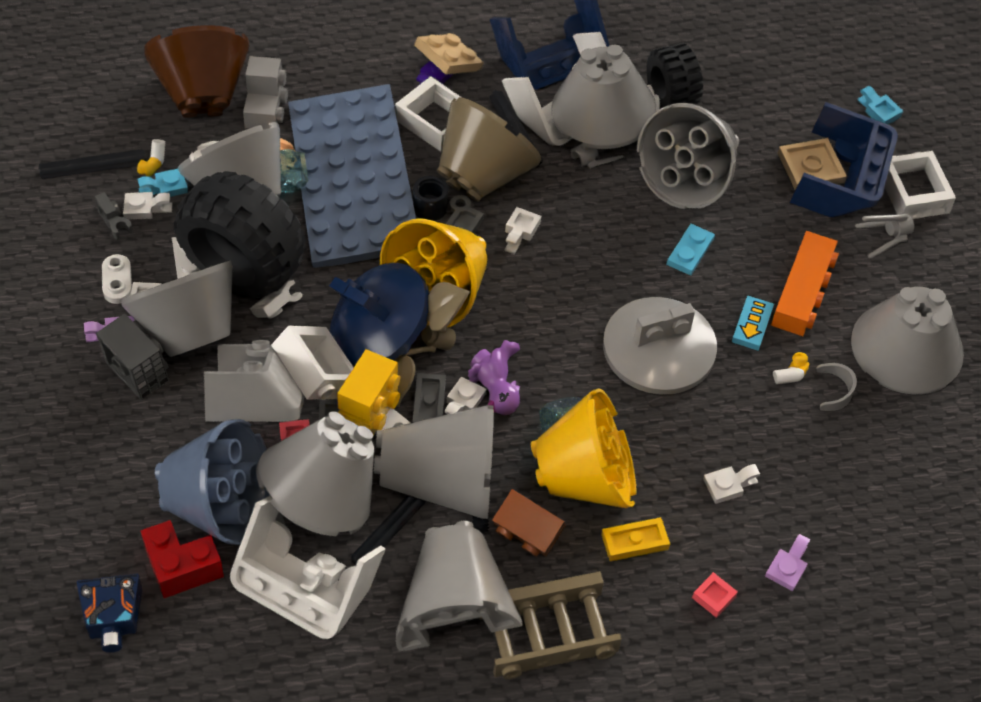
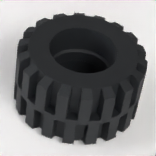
(675, 75)

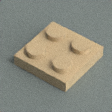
(449, 53)
(812, 158)

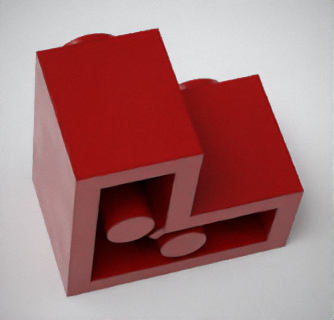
(181, 566)

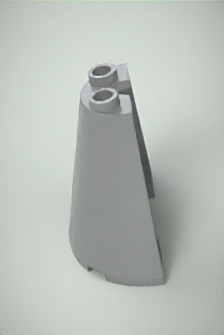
(441, 459)
(454, 584)

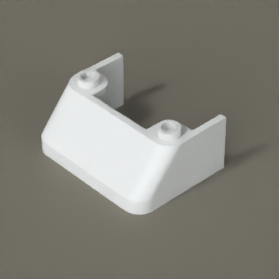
(526, 102)
(274, 577)

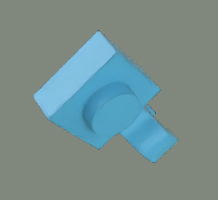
(878, 108)
(164, 182)

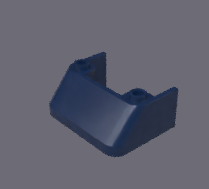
(554, 60)
(866, 146)

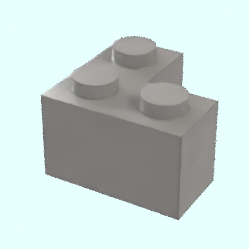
(264, 92)

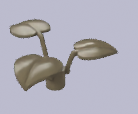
(443, 305)

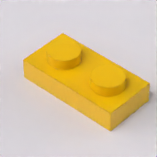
(635, 539)

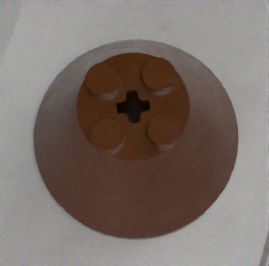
(199, 66)

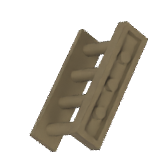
(556, 596)

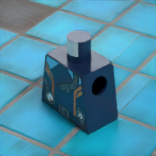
(111, 608)

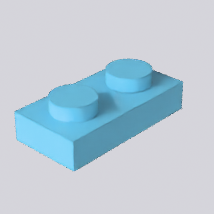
(690, 249)

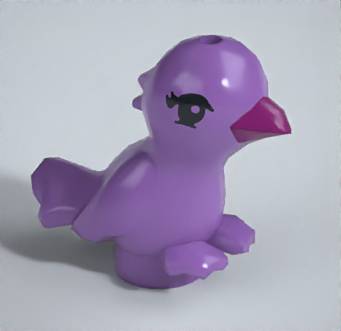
(492, 372)

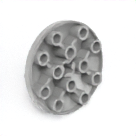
(659, 345)

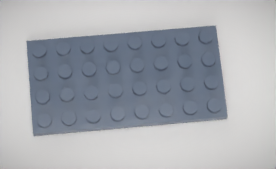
(354, 173)

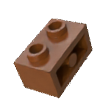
(528, 523)

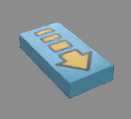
(752, 323)

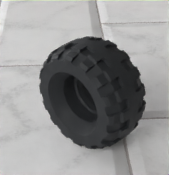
(244, 223)

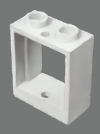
(418, 100)
(919, 205)
(313, 360)

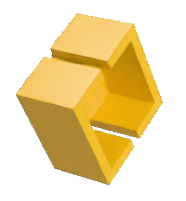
(370, 391)

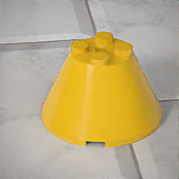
(439, 255)
(587, 455)

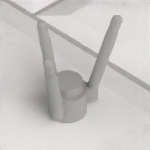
(587, 156)
(895, 225)

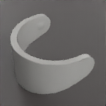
(847, 376)

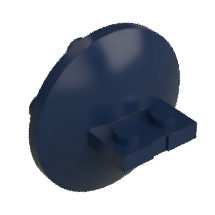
(380, 311)

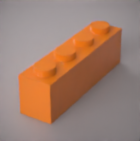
(804, 284)

